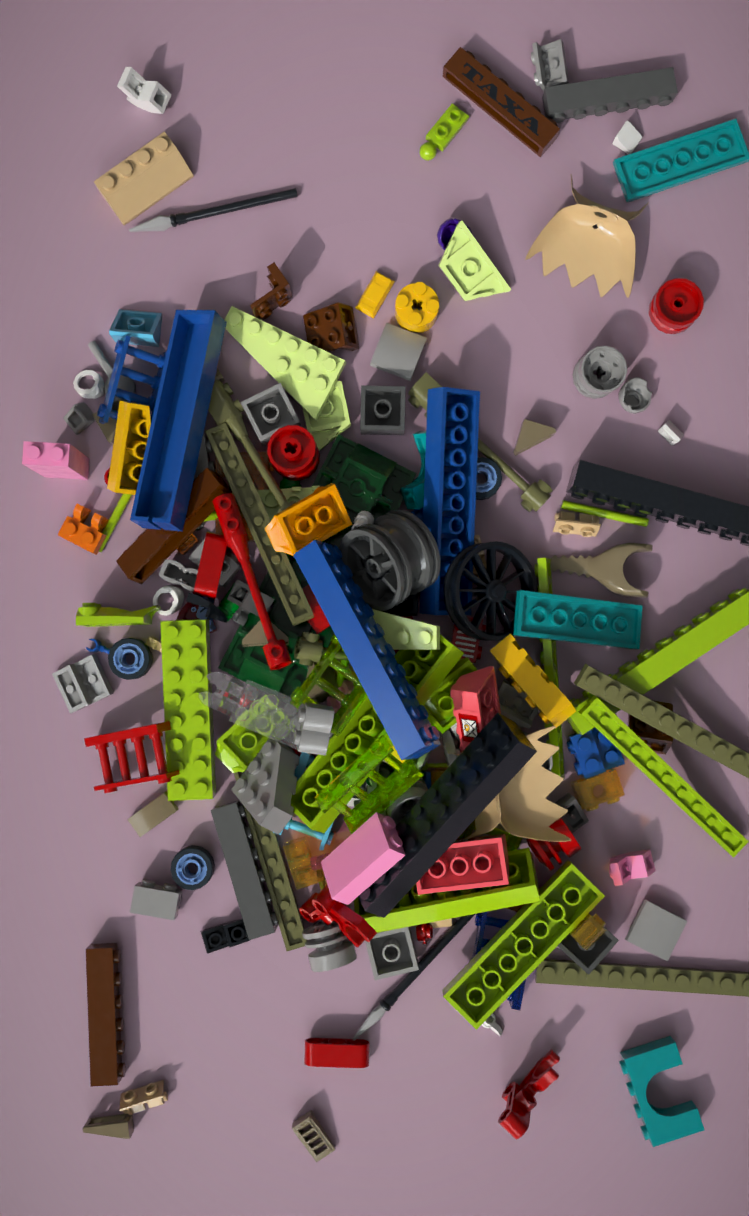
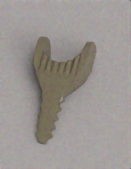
(605, 567)

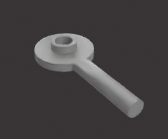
(124, 382)

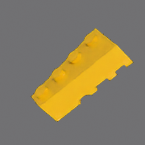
(129, 447)
(532, 681)

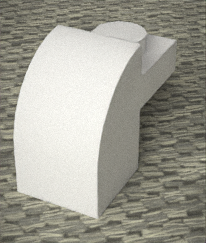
(142, 93)

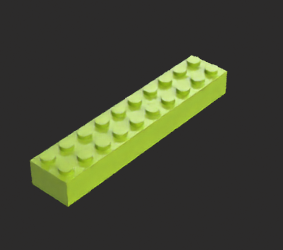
(674, 652)
(425, 673)

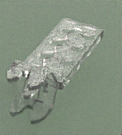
(254, 707)

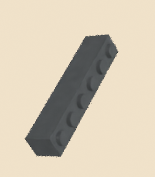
(610, 95)
(244, 869)

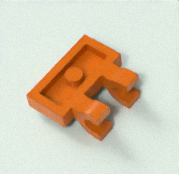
(82, 535)

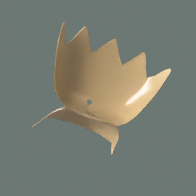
(587, 251)
(523, 802)

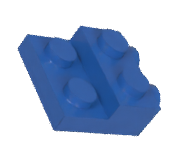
(593, 753)

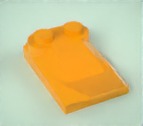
(308, 520)

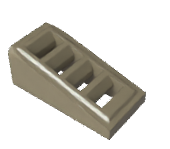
(299, 1124)
(113, 1126)

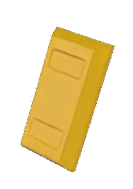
(375, 294)

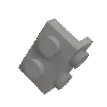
(550, 64)
(514, 705)

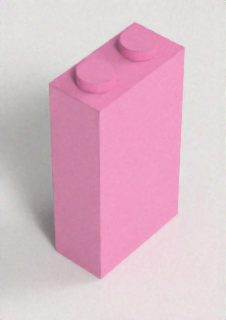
(55, 460)
(362, 858)

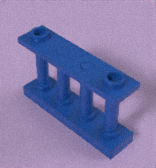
(122, 348)

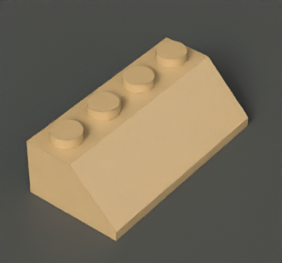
(144, 178)

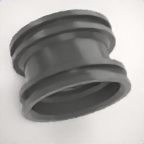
(391, 558)

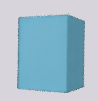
(141, 326)

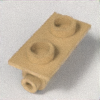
(566, 524)
(134, 1100)

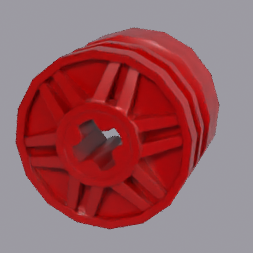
(547, 849)

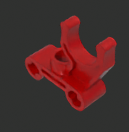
(351, 924)
(521, 1097)

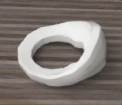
(96, 391)
(178, 597)

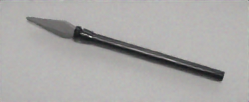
(162, 222)
(392, 997)

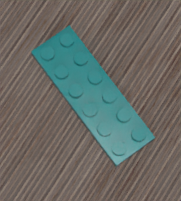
(681, 160)
(577, 620)

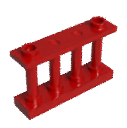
(119, 740)

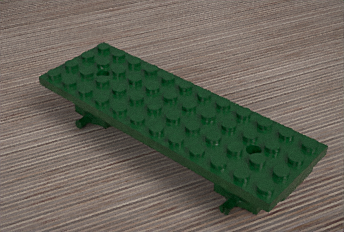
(364, 484)

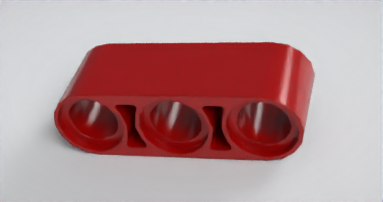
(210, 565)
(336, 1052)

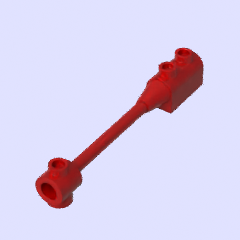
(237, 539)

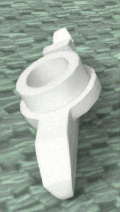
(490, 1023)

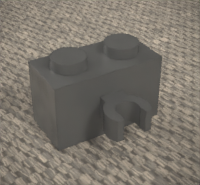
(242, 597)

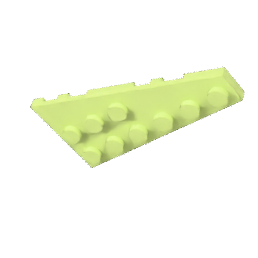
(296, 364)

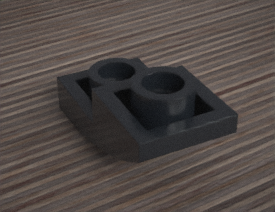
(224, 935)

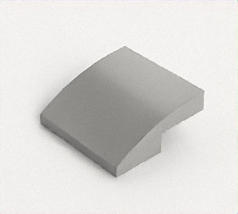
(398, 351)
(82, 683)
(655, 930)

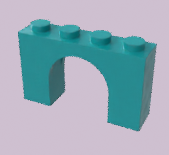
(659, 1124)

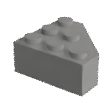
(269, 785)

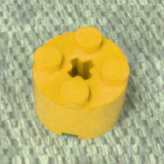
(421, 296)

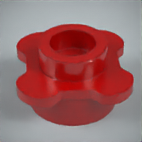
(424, 932)

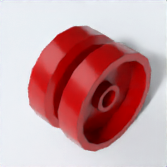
(676, 306)
(283, 445)

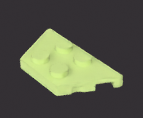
(470, 267)
(332, 420)

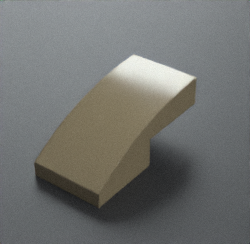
(152, 814)

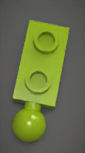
(443, 132)

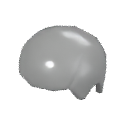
(635, 395)

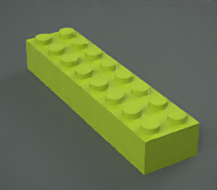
(191, 737)
(439, 906)
(522, 944)

